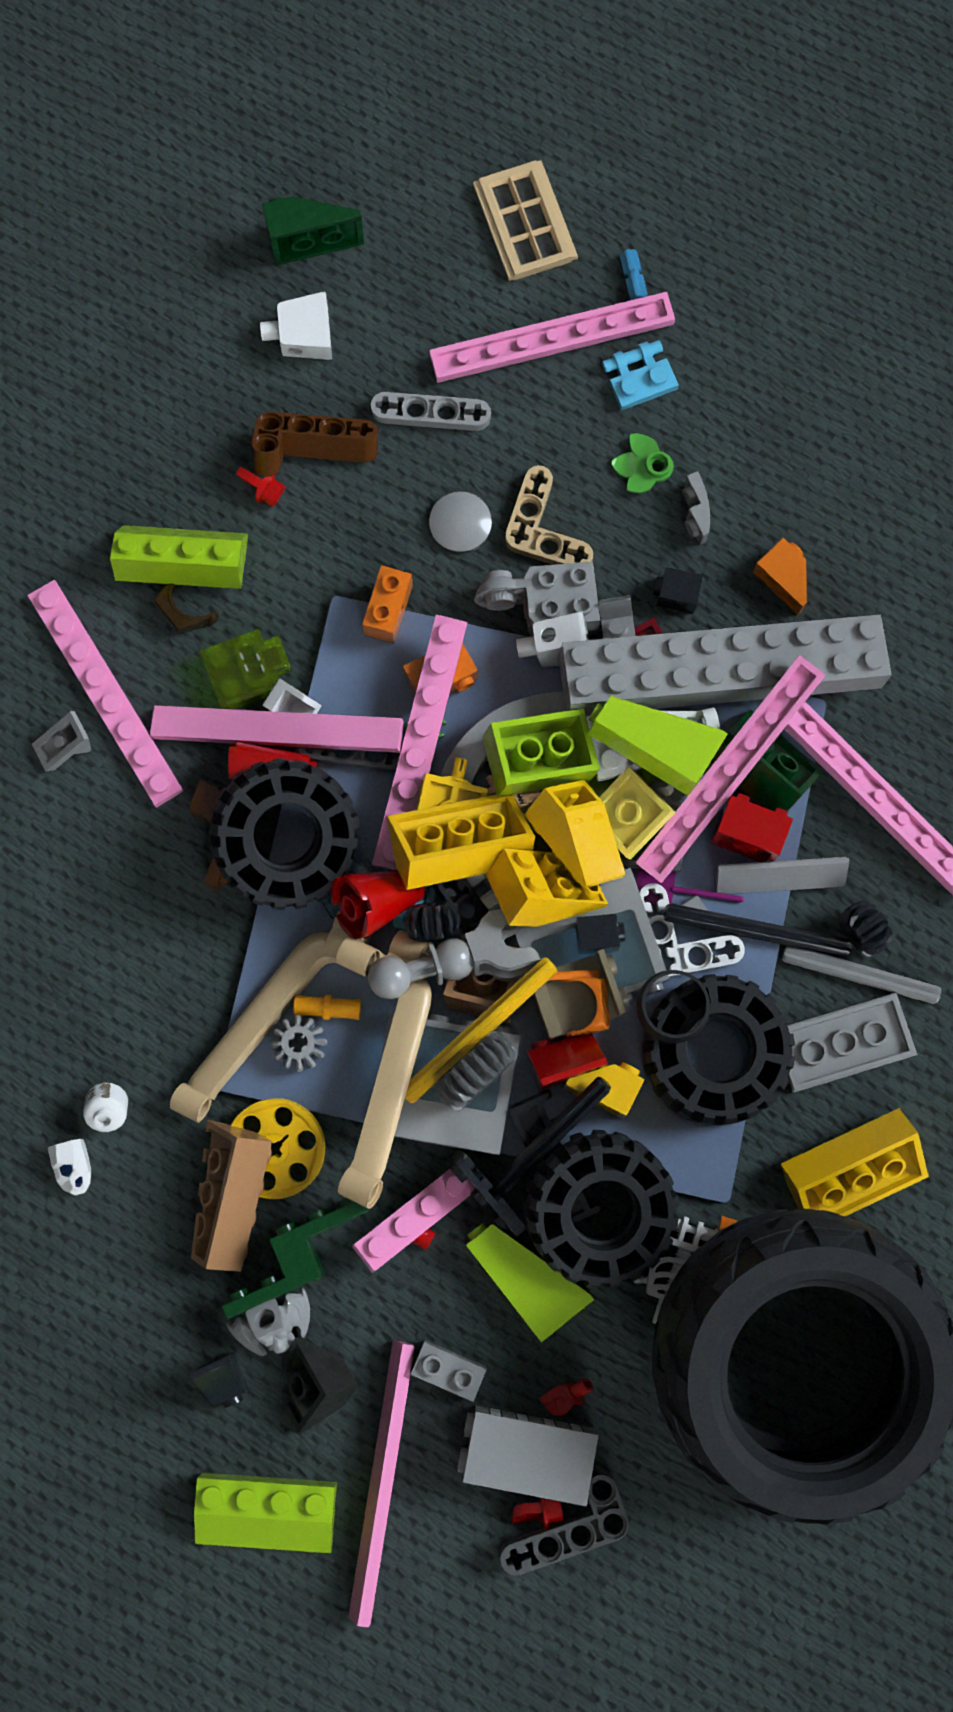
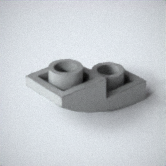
(699, 515)

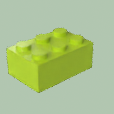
(540, 752)

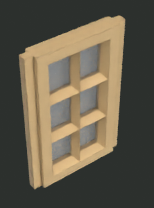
(525, 220)

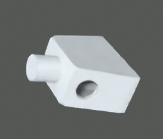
(301, 327)
(549, 637)

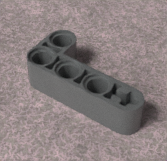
(562, 1530)

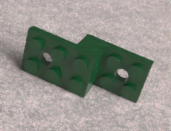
(296, 1257)

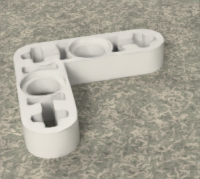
(680, 952)

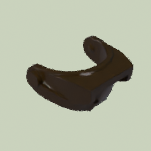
(181, 621)

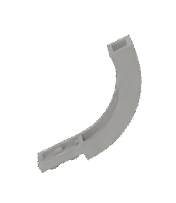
(472, 746)

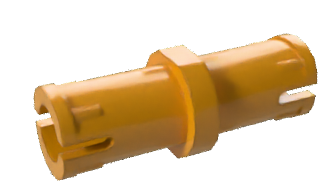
(327, 1007)

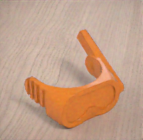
(598, 985)

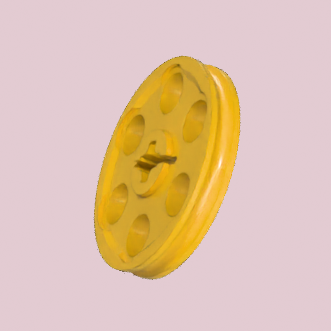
(291, 1150)

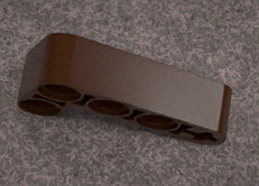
(310, 437)

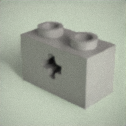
(449, 1370)

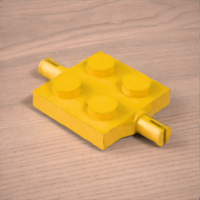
(448, 789)

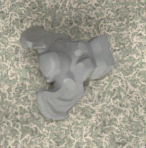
(273, 1324)

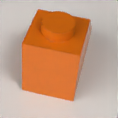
(785, 574)

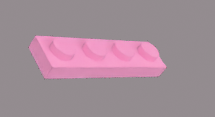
(412, 1220)

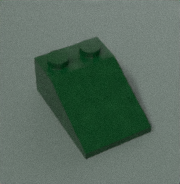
(310, 228)

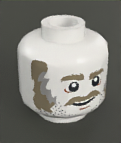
(105, 1107)

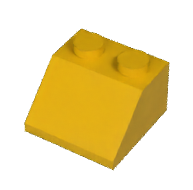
(623, 1082)

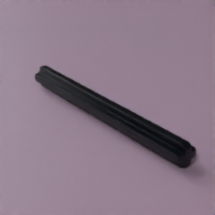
(757, 930)

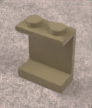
(574, 1004)

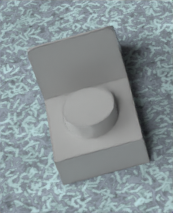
(617, 617)
(61, 742)

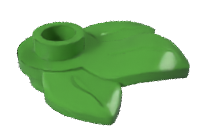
(638, 464)

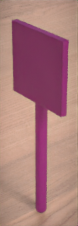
(644, 878)

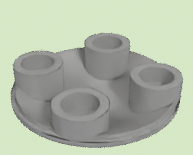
(460, 521)

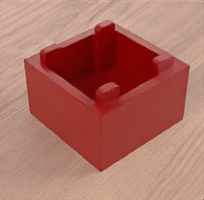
(751, 829)

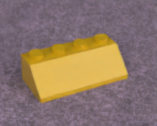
(456, 839)
(858, 1166)

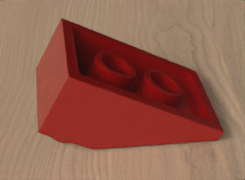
(564, 1059)

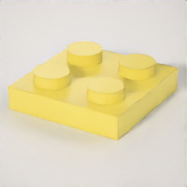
(634, 812)

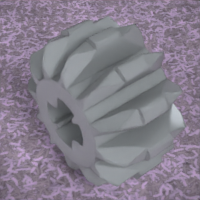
(307, 1051)

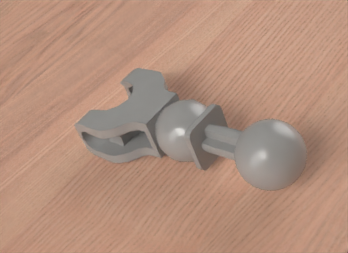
(454, 959)

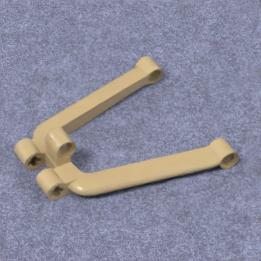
(363, 1178)

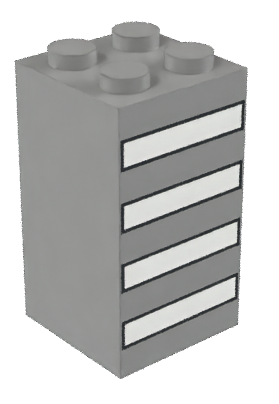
(528, 1455)

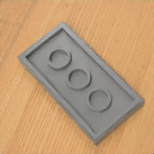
(849, 1042)

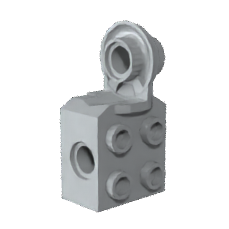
(545, 593)

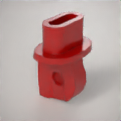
(267, 489)
(564, 1397)
(545, 1510)

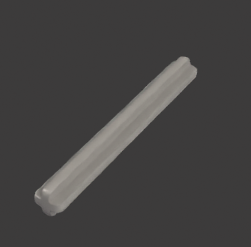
(861, 974)

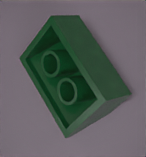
(779, 775)

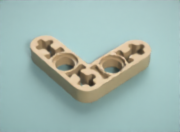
(535, 535)

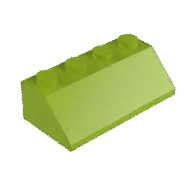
(179, 556)
(264, 1512)

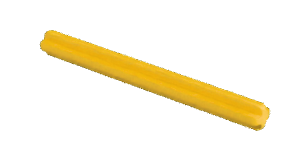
(480, 1029)

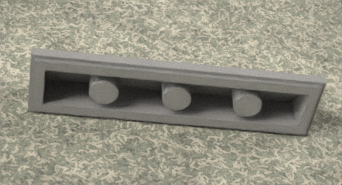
(781, 875)

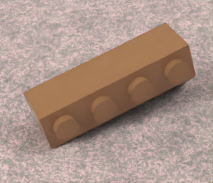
(229, 1196)

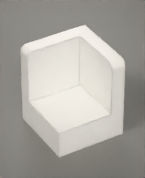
(289, 699)

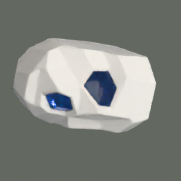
(71, 1165)

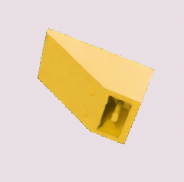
(578, 832)
(539, 889)

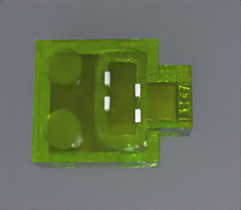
(245, 668)

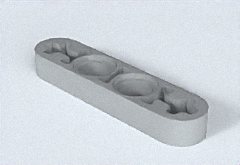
(431, 406)

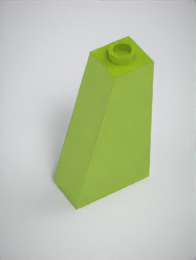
(657, 741)
(527, 1281)

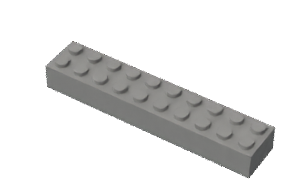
(722, 663)

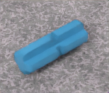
(632, 268)

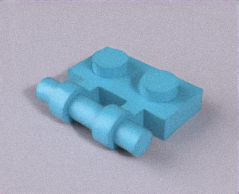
(643, 383)

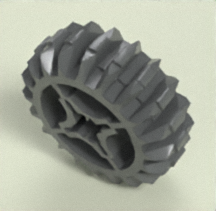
(476, 1071)

